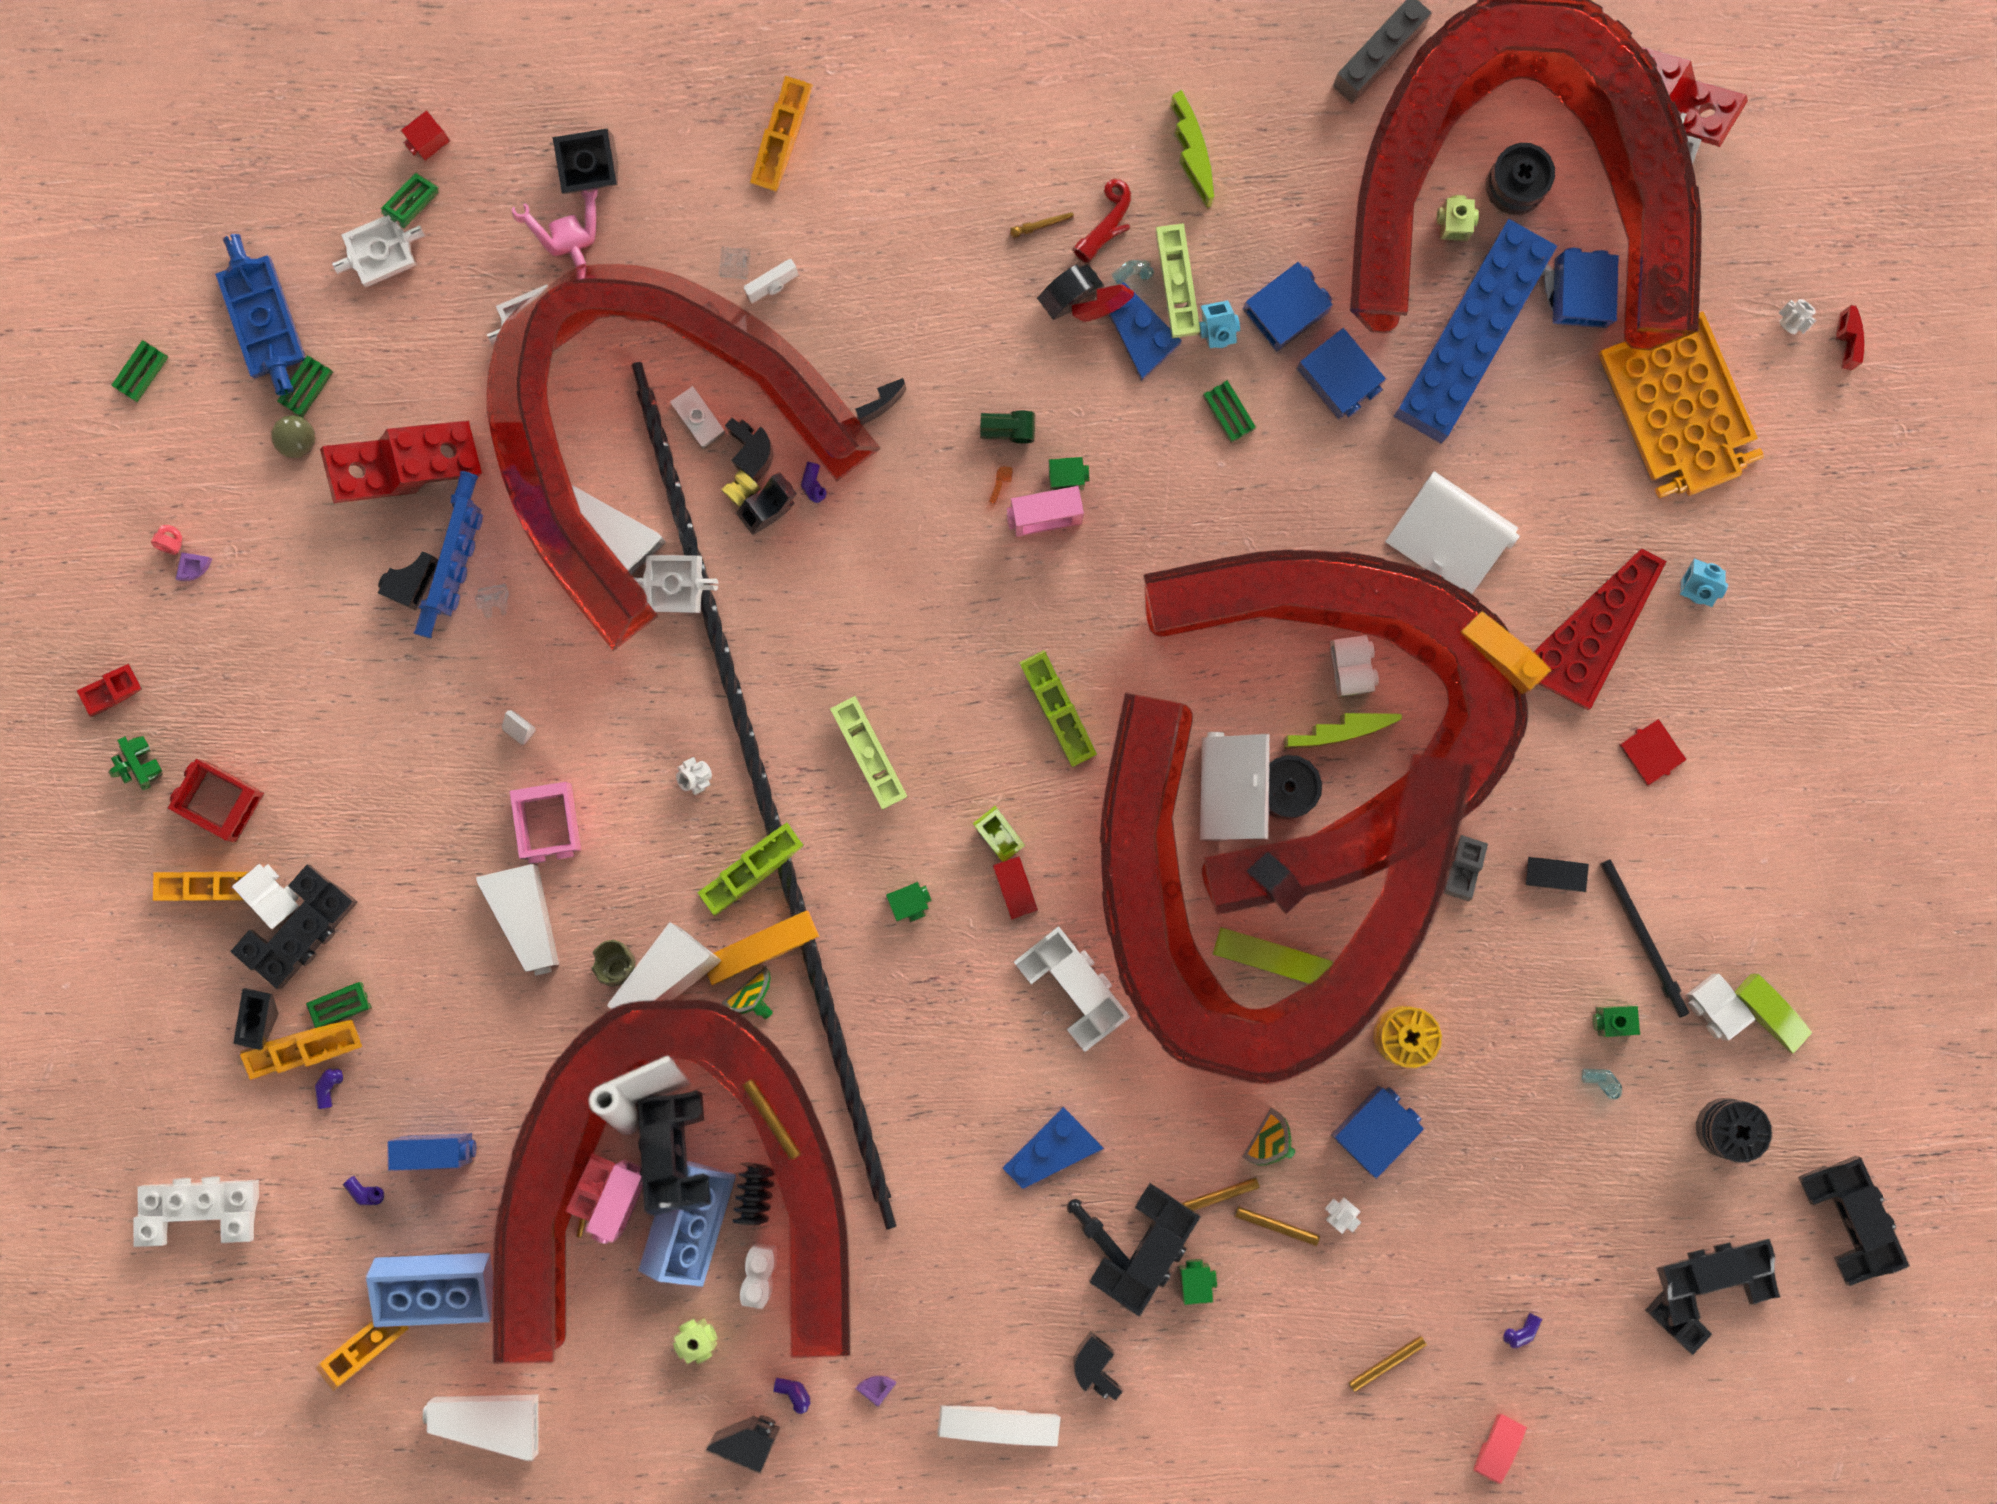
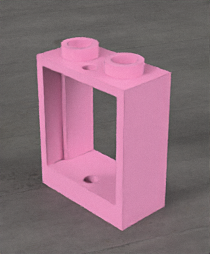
(1045, 511)
(555, 790)
(616, 1202)

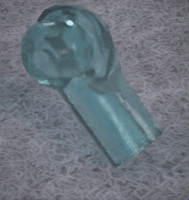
(1131, 268)
(1606, 1081)

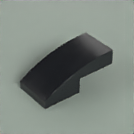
(888, 394)
(1557, 874)
(1688, 1334)

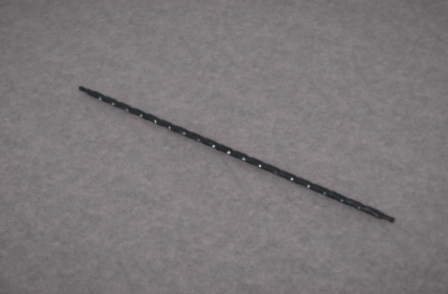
(764, 800)

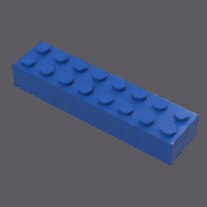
(1475, 331)

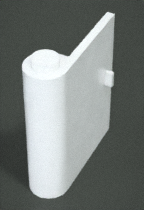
(1452, 533)
(1234, 787)
(619, 1098)

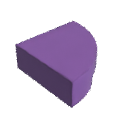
(192, 566)
(876, 1388)

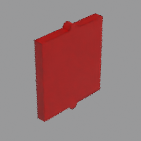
(1652, 752)

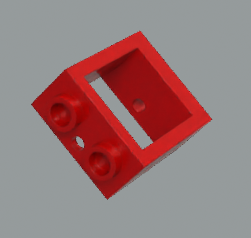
(238, 815)

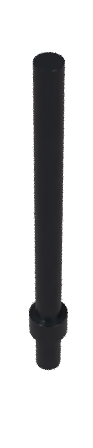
(1670, 988)

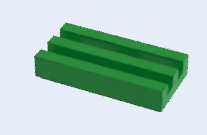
(414, 202)
(140, 364)
(313, 393)
(1237, 404)
(361, 996)

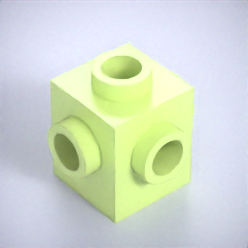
(1457, 218)
(702, 1333)

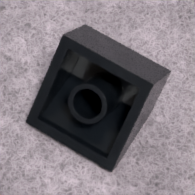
(586, 160)
(746, 1442)

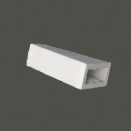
(622, 534)
(523, 915)
(667, 968)
(490, 1422)

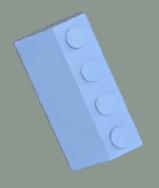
(684, 1241)
(430, 1289)

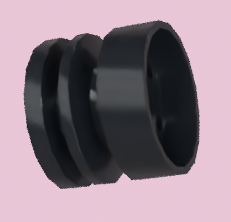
(1718, 1125)

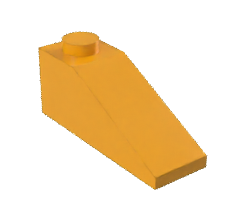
(1506, 653)
(357, 1353)

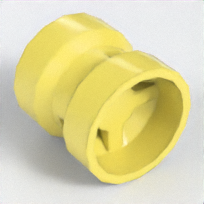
(740, 488)

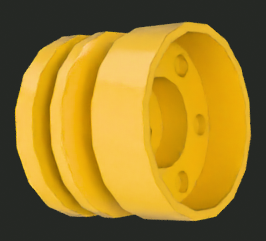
(1391, 1032)

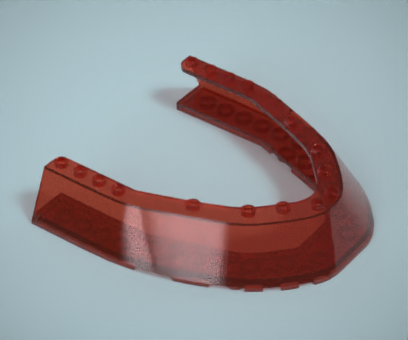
(1608, 87)
(528, 442)
(1369, 597)
(1152, 934)
(565, 1131)

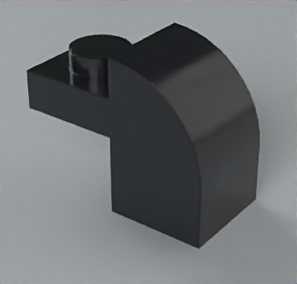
(1069, 290)
(757, 451)
(767, 505)
(1088, 1365)

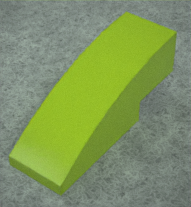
(1773, 1012)

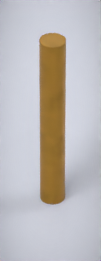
(771, 1119)
(1222, 1194)
(1277, 1226)
(1387, 1363)

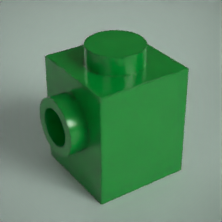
(1068, 473)
(909, 902)
(1616, 1021)
(1197, 1282)

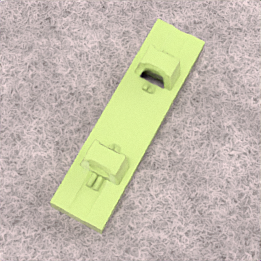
(1177, 280)
(868, 752)

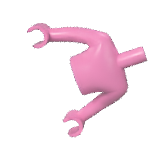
(565, 232)

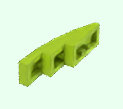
(1195, 157)
(1058, 708)
(1350, 727)
(750, 869)
(1269, 956)

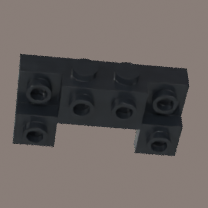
(302, 933)
(664, 1153)
(1864, 1217)
(1154, 1254)
(1708, 1272)

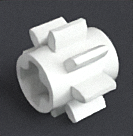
(1797, 316)
(693, 776)
(1343, 1215)

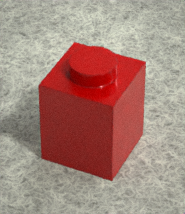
(424, 136)

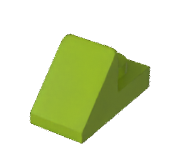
(998, 834)

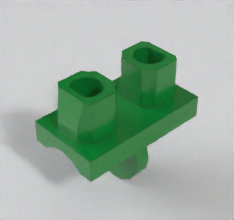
(131, 750)

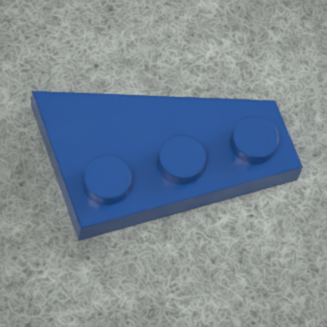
(1143, 334)
(1051, 1149)

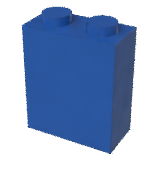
(1585, 288)
(1288, 306)
(1341, 374)
(1378, 1130)
(431, 1151)

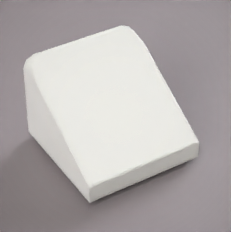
(517, 727)

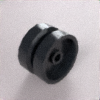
(1520, 178)
(1304, 780)

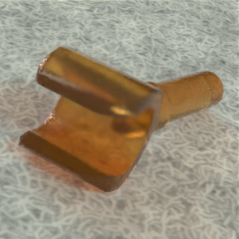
(1004, 474)

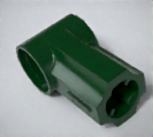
(1016, 426)

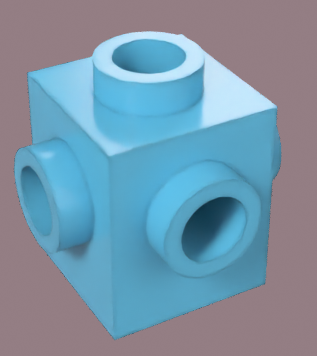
(1219, 324)
(1704, 583)

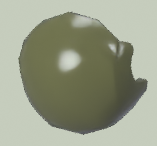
(293, 436)
(613, 963)

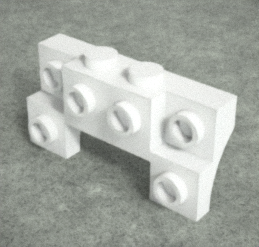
(1079, 980)
(186, 1201)

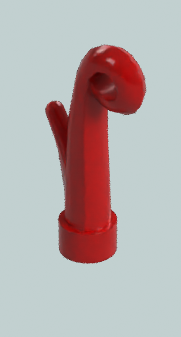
(1107, 229)

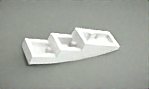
(998, 1426)

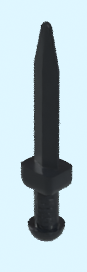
(1093, 1228)

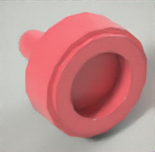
(166, 543)

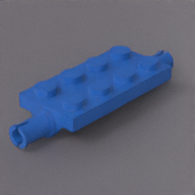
(260, 315)
(451, 565)

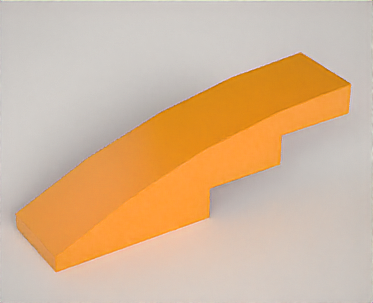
(781, 133)
(196, 886)
(763, 946)
(301, 1048)

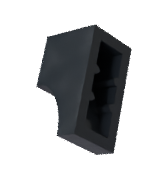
(409, 583)

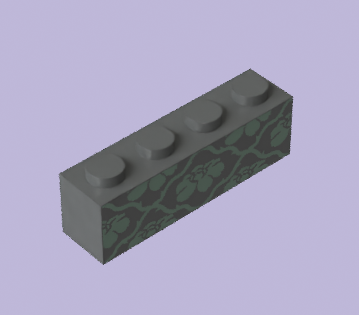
(1381, 49)

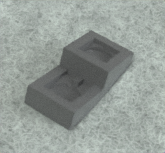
(1465, 866)

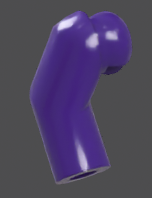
(810, 485)
(324, 1086)
(363, 1195)
(1524, 1335)
(796, 1393)

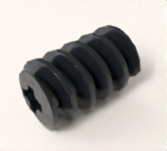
(754, 1194)

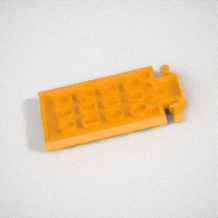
(1682, 410)

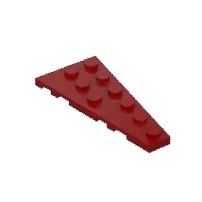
(1594, 635)

